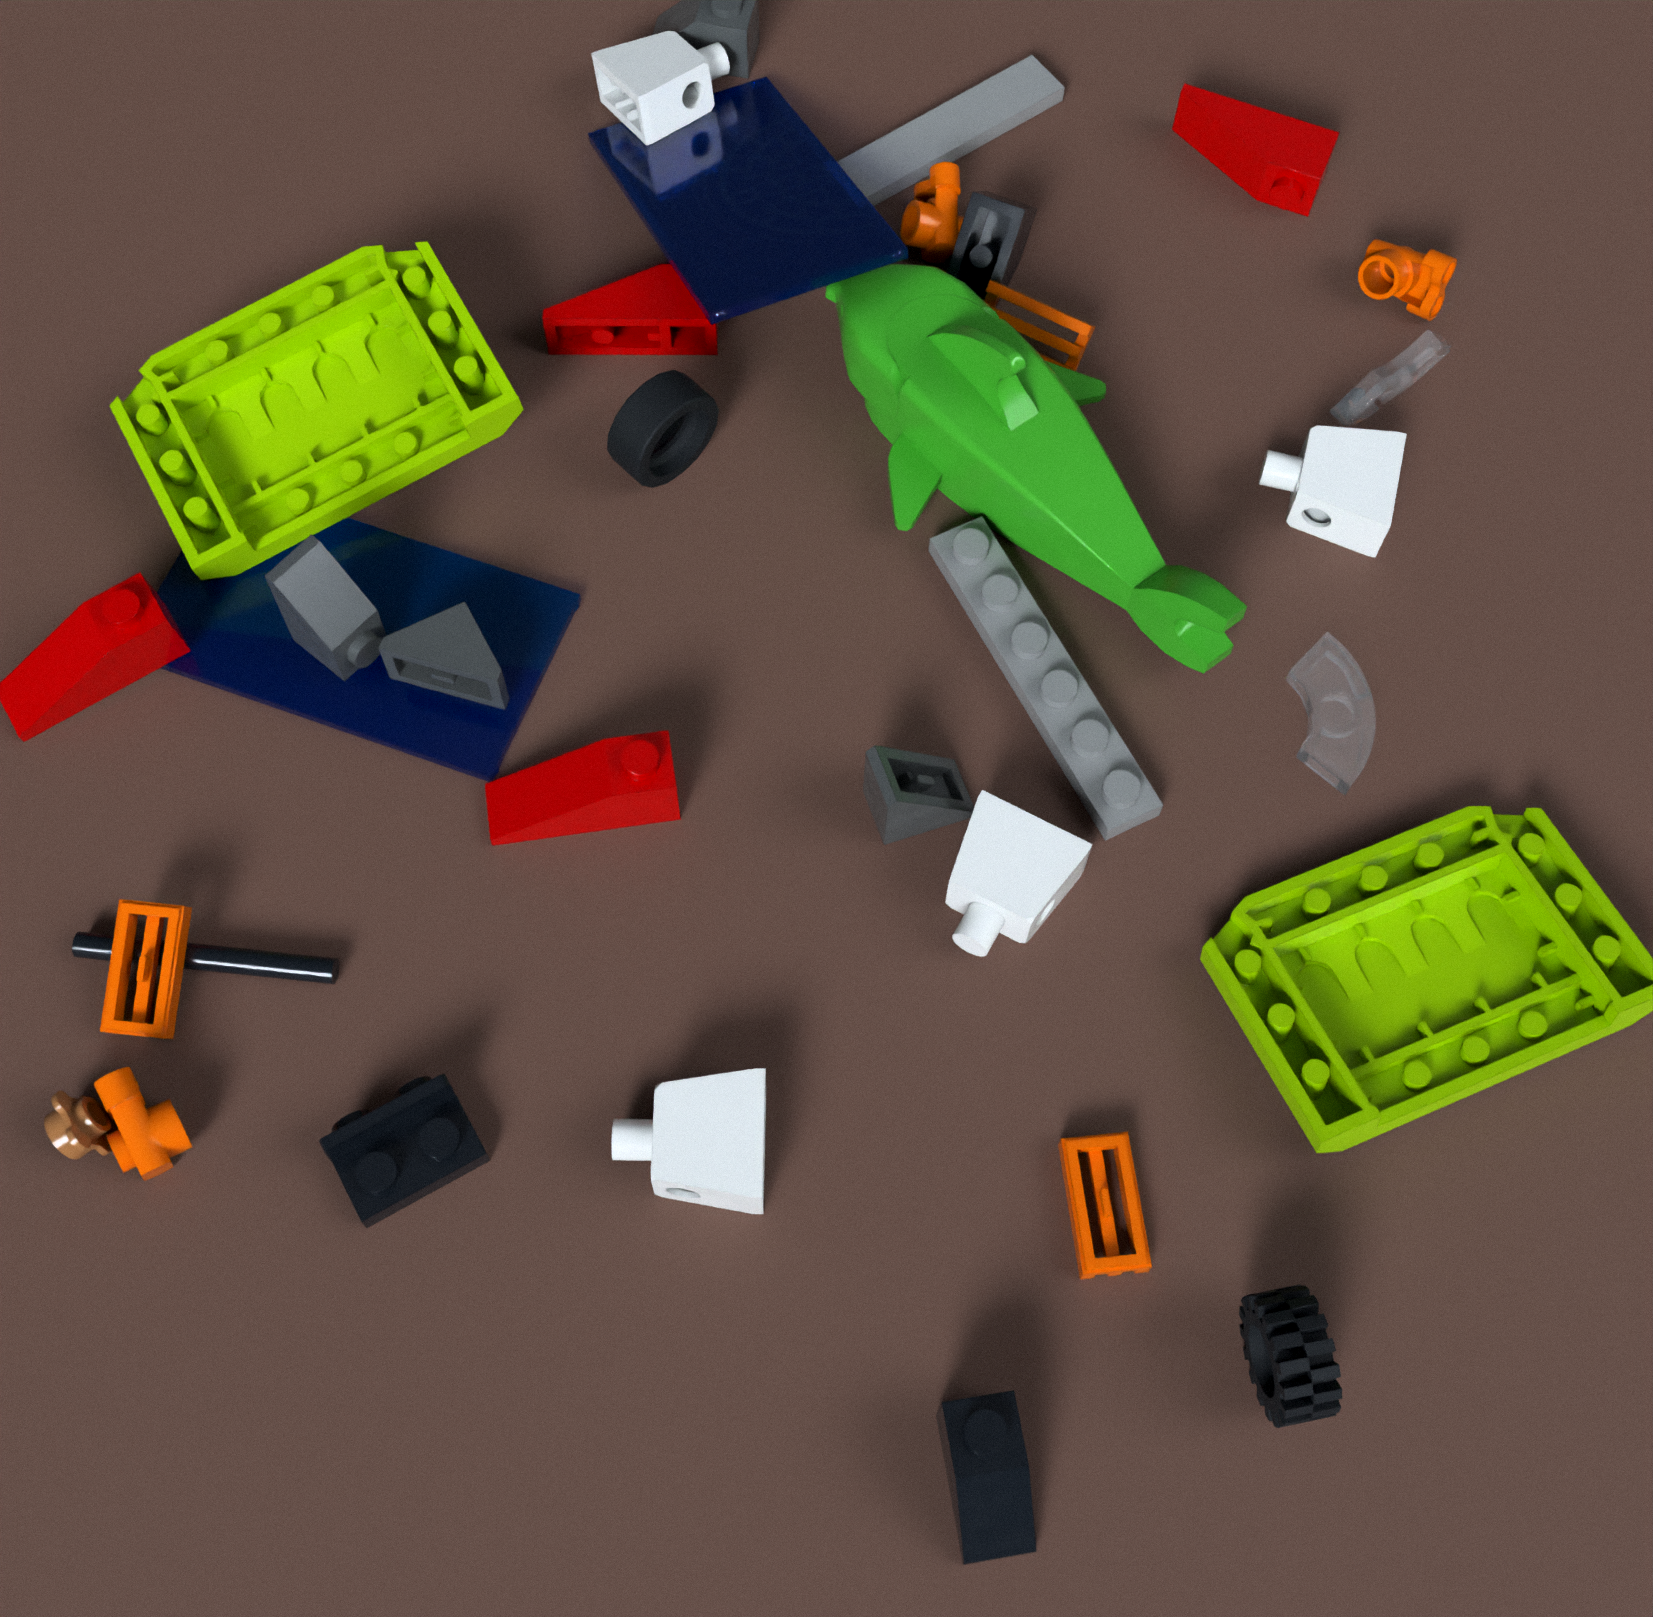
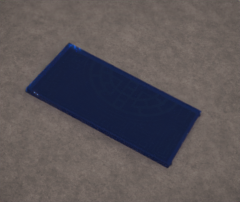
(748, 203)
(248, 650)

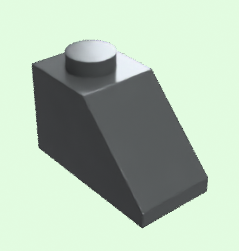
(721, 21)
(326, 609)

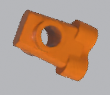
(933, 217)
(1407, 275)
(144, 1135)

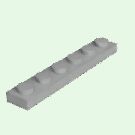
(1045, 679)

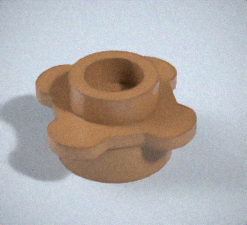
(77, 1125)

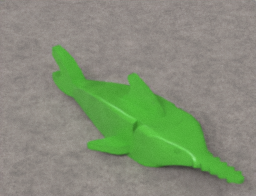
(1008, 443)

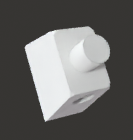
(658, 82)
(1340, 484)
(1010, 874)
(703, 1140)

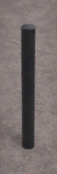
(223, 959)

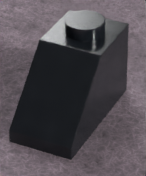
(990, 241)
(987, 1476)

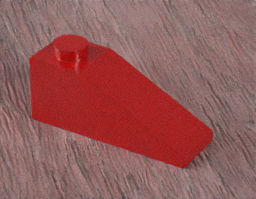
(1259, 149)
(632, 317)
(92, 656)
(586, 791)

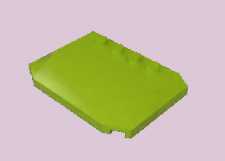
(313, 406)
(1426, 971)

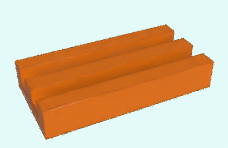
(1074, 350)
(170, 974)
(1112, 1262)

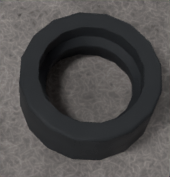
(662, 428)

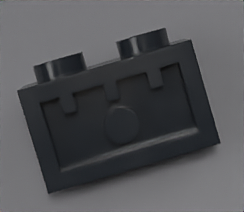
(403, 1148)

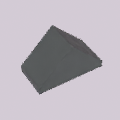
(447, 657)
(913, 792)

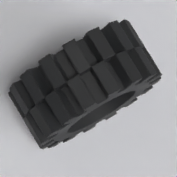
(1290, 1355)

